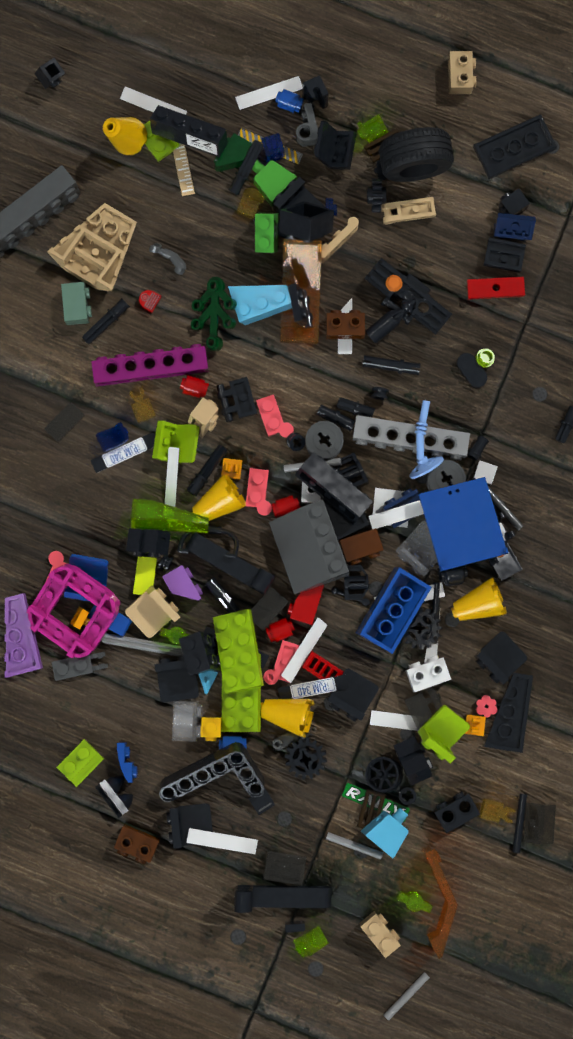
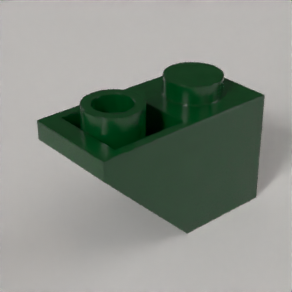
(233, 153)

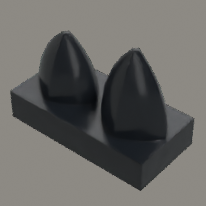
(108, 790)

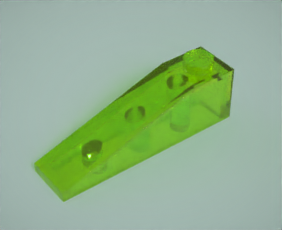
(160, 516)

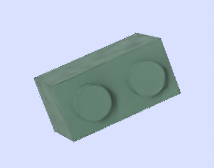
(75, 303)

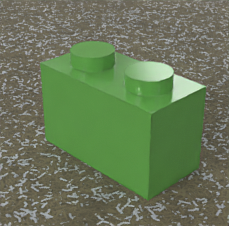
(266, 232)

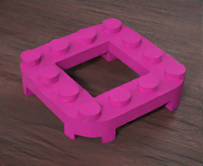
(59, 633)

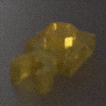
(142, 408)
(493, 810)

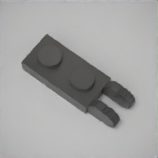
(76, 666)

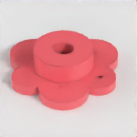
(486, 700)

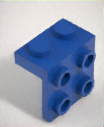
(92, 566)

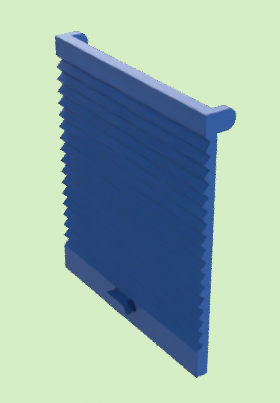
(462, 524)

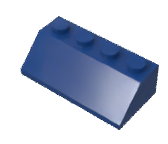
(393, 609)

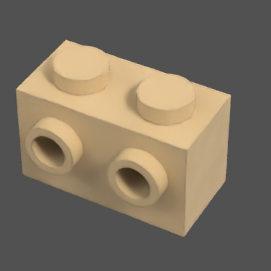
(461, 72)
(204, 416)
(379, 934)

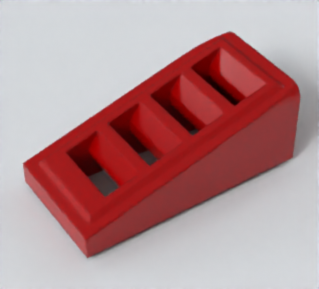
(319, 675)

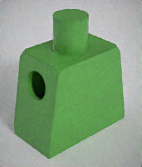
(271, 179)

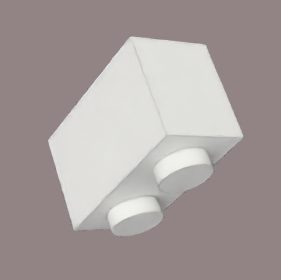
(428, 674)

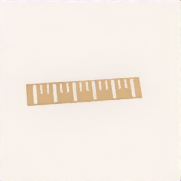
(183, 170)

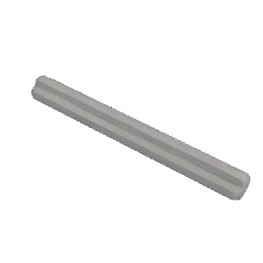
(142, 644)

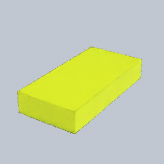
(144, 574)

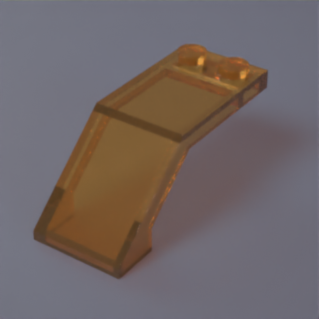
(302, 267)
(439, 937)

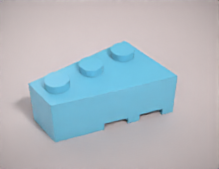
(260, 301)

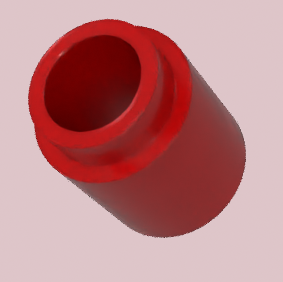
(194, 386)
(285, 505)
(280, 630)

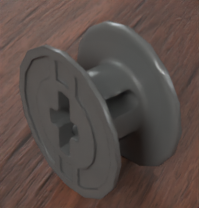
(326, 430)
(449, 469)

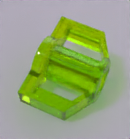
(173, 634)
(414, 901)

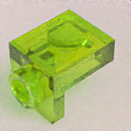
(372, 129)
(310, 942)

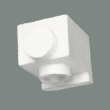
(307, 497)

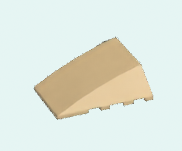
(96, 248)

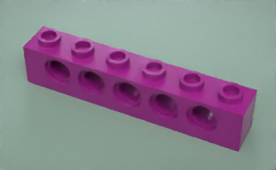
(141, 373)

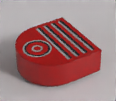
(149, 300)

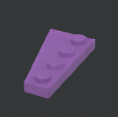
(21, 643)

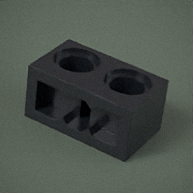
(458, 817)

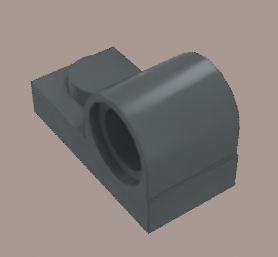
(309, 127)

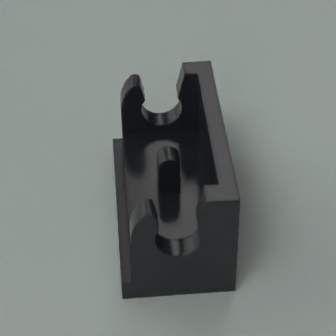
(315, 90)

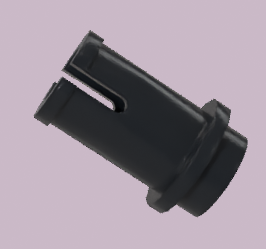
(478, 447)

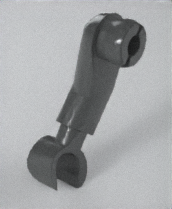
(178, 262)
(286, 739)

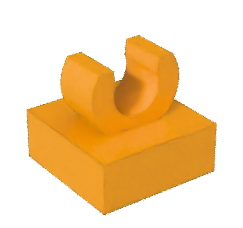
(232, 468)
(80, 618)
(477, 725)

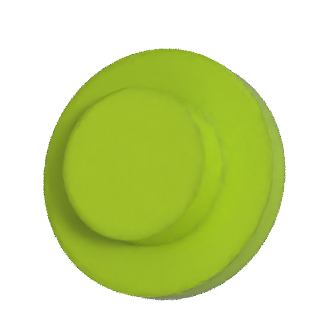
(485, 357)

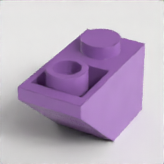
(180, 583)

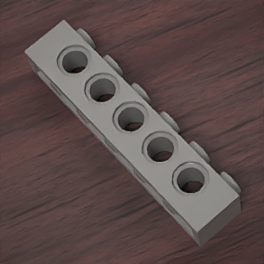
(363, 424)

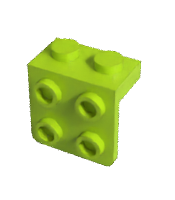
(178, 436)
(443, 732)

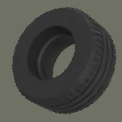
(416, 154)

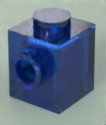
(273, 147)

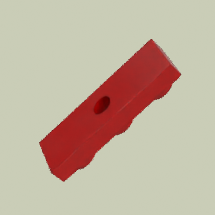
(506, 287)

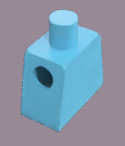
(387, 831)

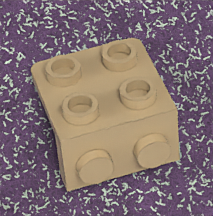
(152, 611)

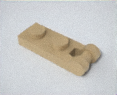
(409, 210)
(339, 239)

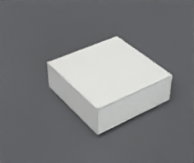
(485, 470)

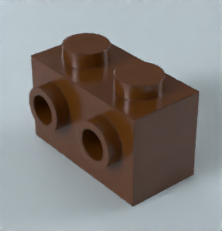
(345, 325)
(361, 546)
(136, 843)

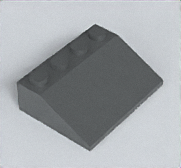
(309, 547)

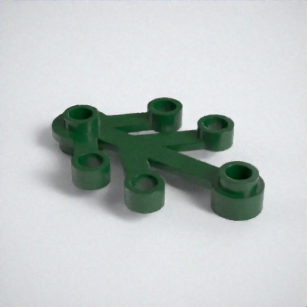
(213, 311)

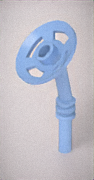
(425, 464)

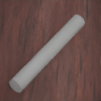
(295, 467)
(354, 845)
(406, 996)

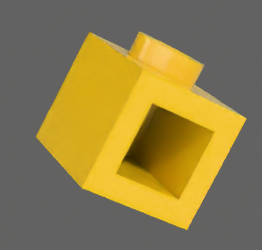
(211, 728)

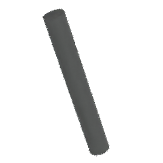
(503, 508)

